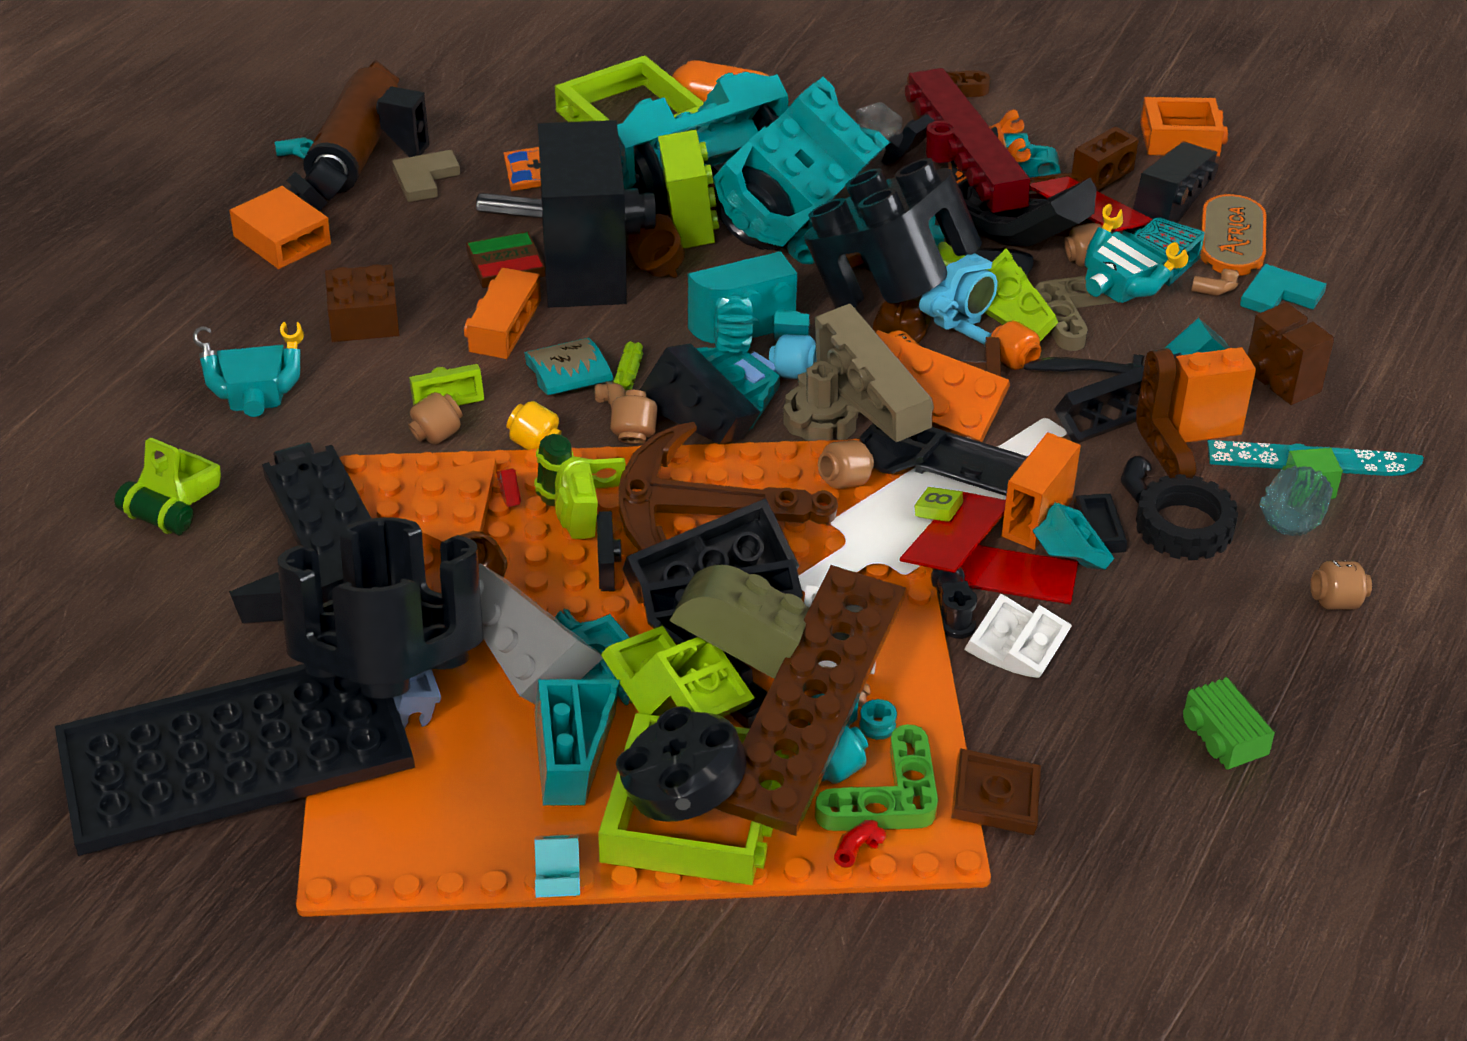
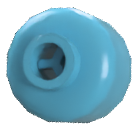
(793, 355)

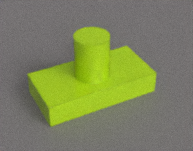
(461, 383)

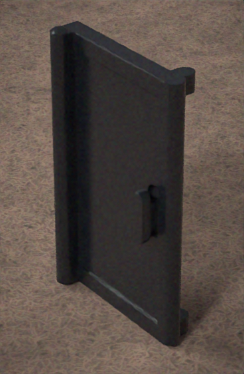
(973, 463)

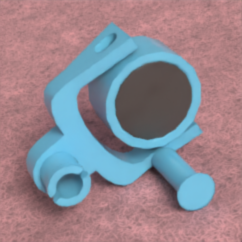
(962, 297)

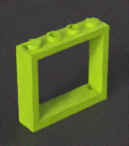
(575, 96)
(676, 854)

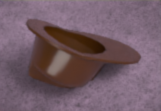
(658, 249)
(903, 317)

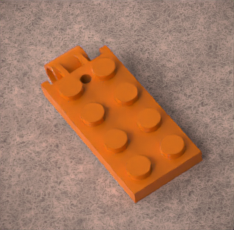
(961, 394)

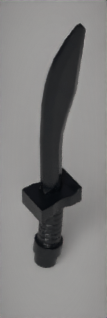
(1074, 364)

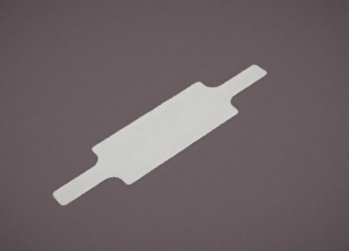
(886, 523)

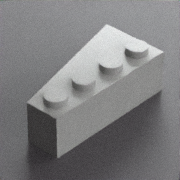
(529, 639)

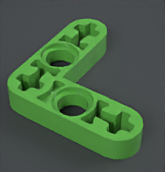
(897, 799)

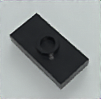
(608, 551)

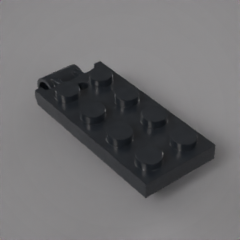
(314, 495)

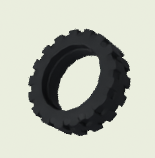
(1180, 540)

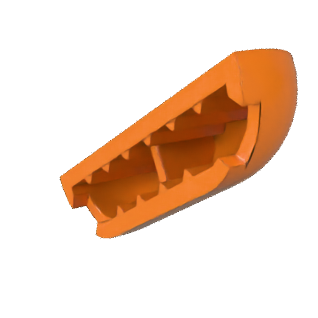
(702, 76)

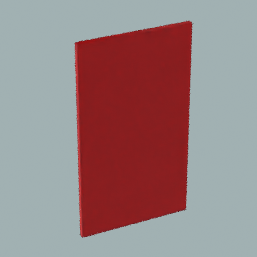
(1131, 217)

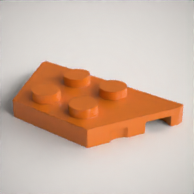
(453, 500)

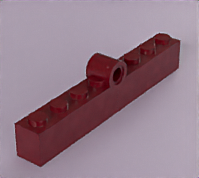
(966, 139)

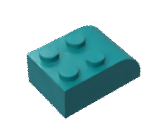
(765, 280)

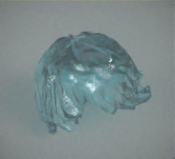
(1296, 500)

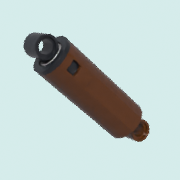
(348, 132)

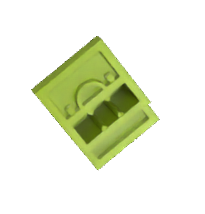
(670, 675)

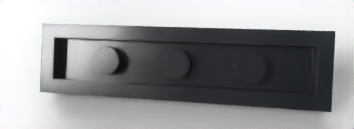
(1097, 395)

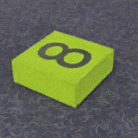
(938, 504)

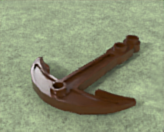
(672, 496)

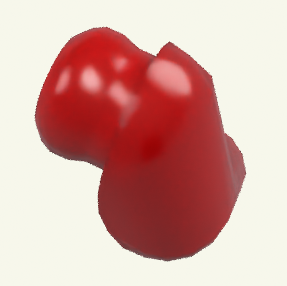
(852, 840)

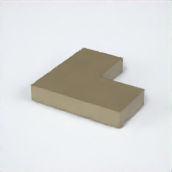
(418, 173)

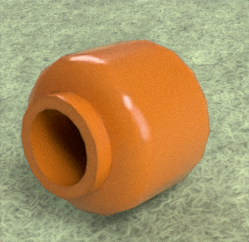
(1017, 344)

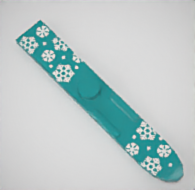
(1276, 455)

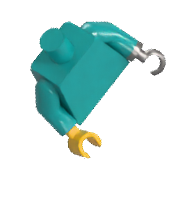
(254, 375)

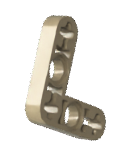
(1065, 303)

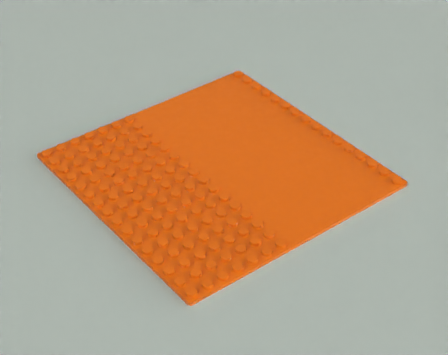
(469, 811)

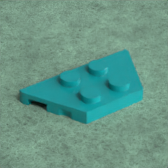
(757, 393)

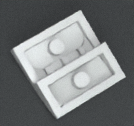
(1018, 638)

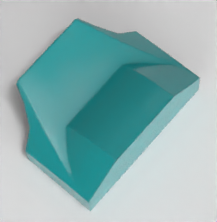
(1071, 536)

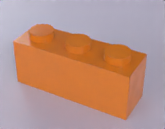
(503, 313)

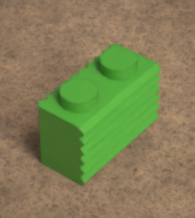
(1227, 723)

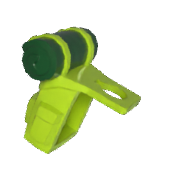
(570, 486)
(168, 487)

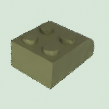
(742, 616)

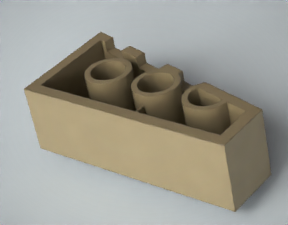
(871, 374)

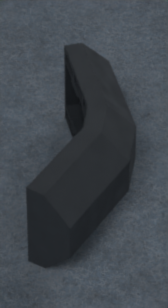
(1038, 220)

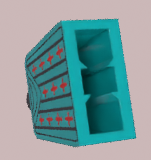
(1161, 233)

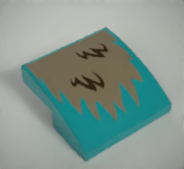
(568, 366)

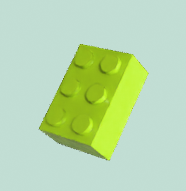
(688, 188)

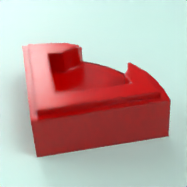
(509, 487)

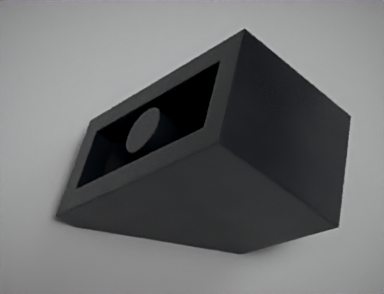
(404, 119)

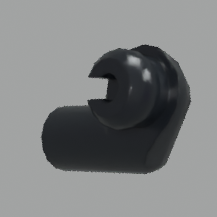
(1133, 474)

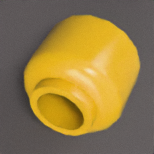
(531, 423)

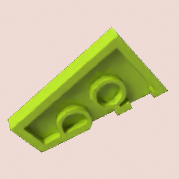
(1018, 299)

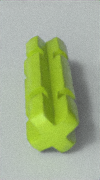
(629, 365)

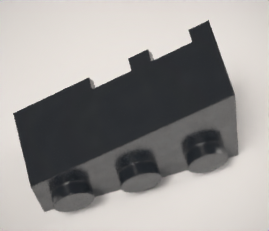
(694, 391)

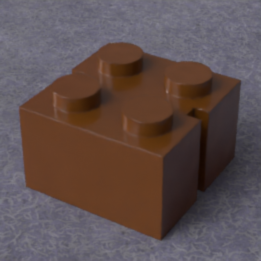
(361, 303)
(1292, 360)

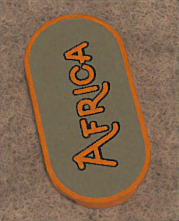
(1233, 233)

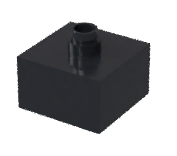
(587, 213)

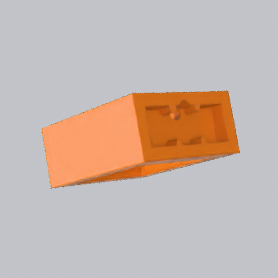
(1199, 122)

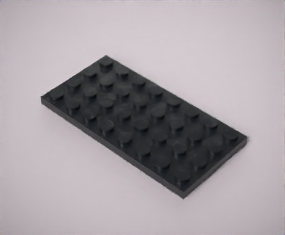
(223, 754)

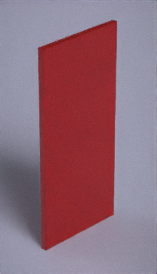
(950, 543)
(1021, 574)

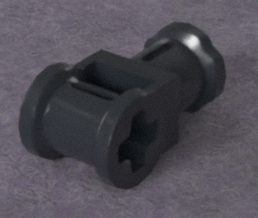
(955, 603)

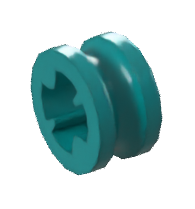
(878, 709)

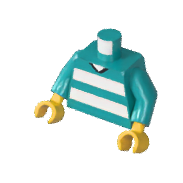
(1124, 267)

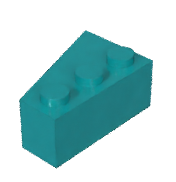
(571, 735)

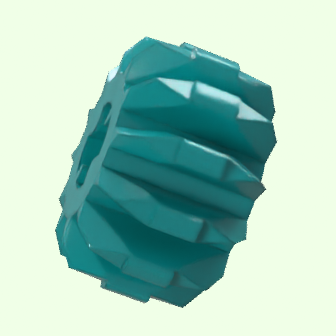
(733, 324)

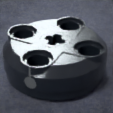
(682, 765)

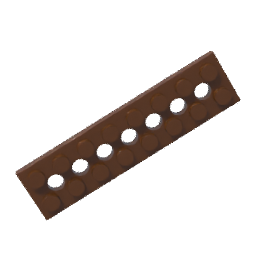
(827, 714)

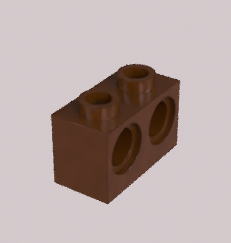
(1106, 157)

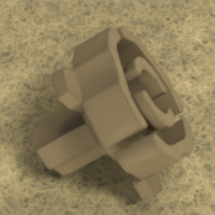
(819, 402)

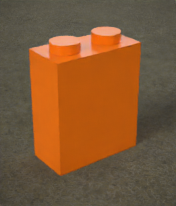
(280, 227)
(1211, 394)
(1039, 482)

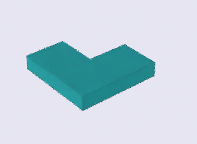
(1277, 284)

